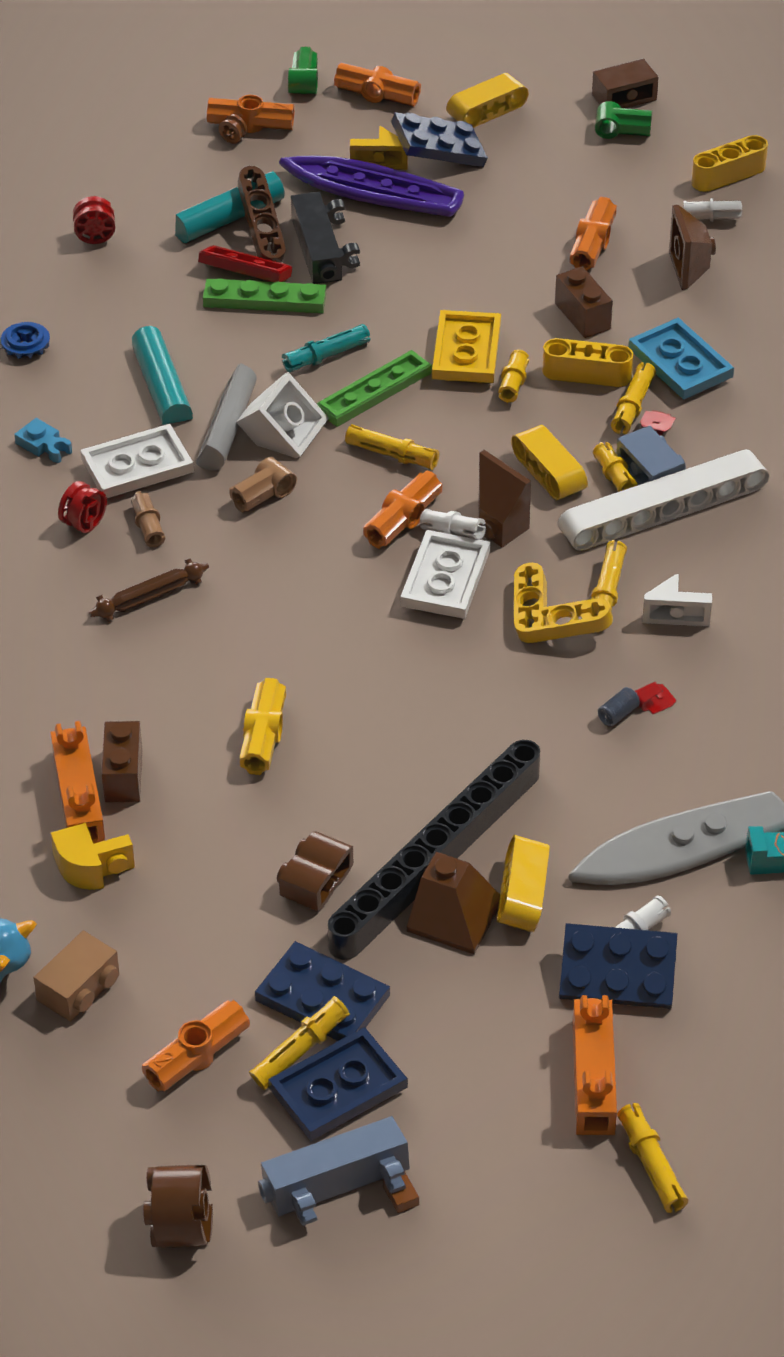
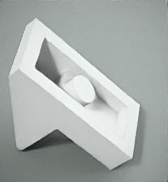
(672, 607)

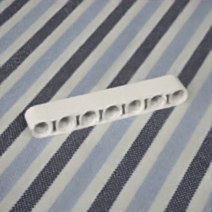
(663, 500)

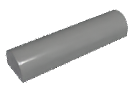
(224, 425)

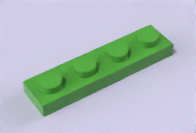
(264, 295)

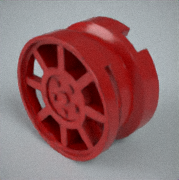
(94, 218)
(84, 507)

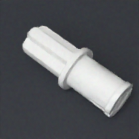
(714, 209)

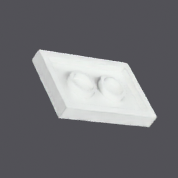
(137, 460)
(445, 574)

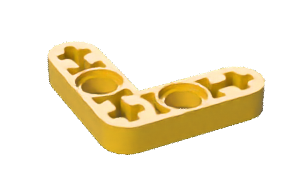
(546, 617)

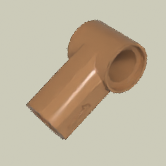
(269, 480)

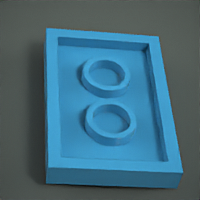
(681, 358)

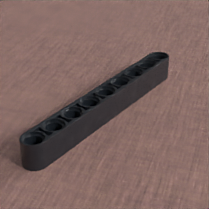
(448, 833)

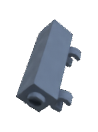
(335, 1167)

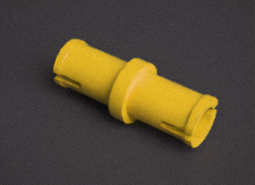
(513, 376)
(613, 467)

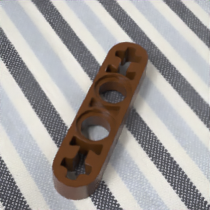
(261, 216)

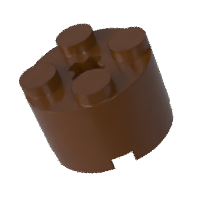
(179, 1206)

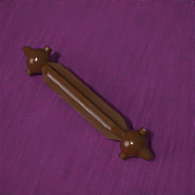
(148, 590)

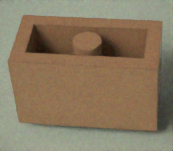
(77, 976)

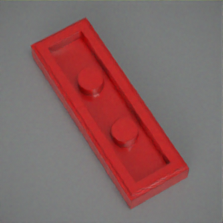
(245, 264)

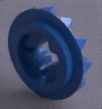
(25, 332)

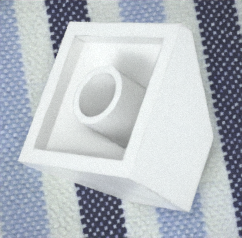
(283, 418)

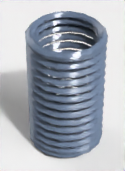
(621, 706)

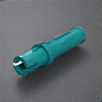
(315, 352)

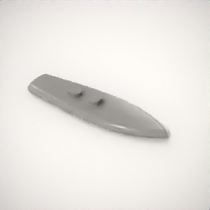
(679, 841)

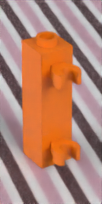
(77, 780)
(594, 1066)

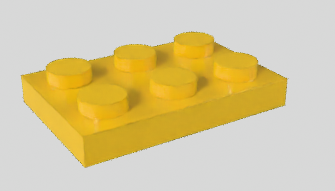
(466, 346)

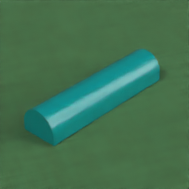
(221, 210)
(161, 376)

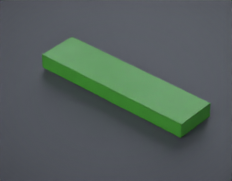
(375, 387)

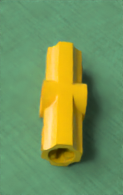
(263, 726)

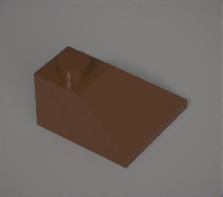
(689, 247)
(502, 500)
(453, 904)

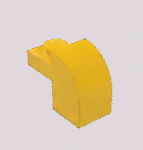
(87, 863)

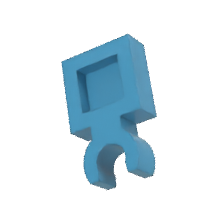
(40, 438)

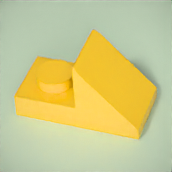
(383, 151)

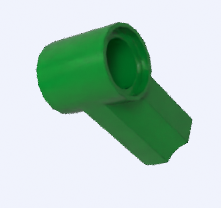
(304, 72)
(615, 120)

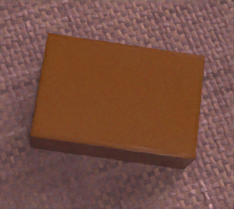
(405, 1198)

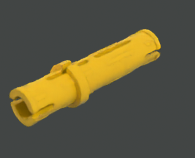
(630, 404)
(404, 450)
(610, 573)
(293, 1048)
(646, 1145)

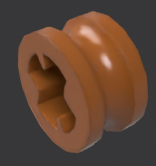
(233, 122)

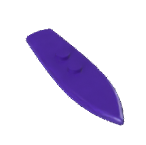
(375, 184)

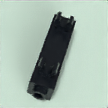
(317, 237)

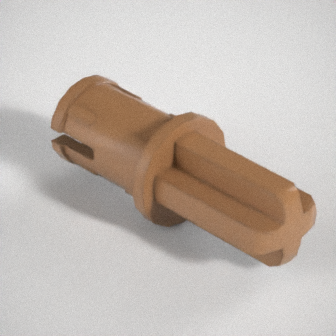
(147, 519)

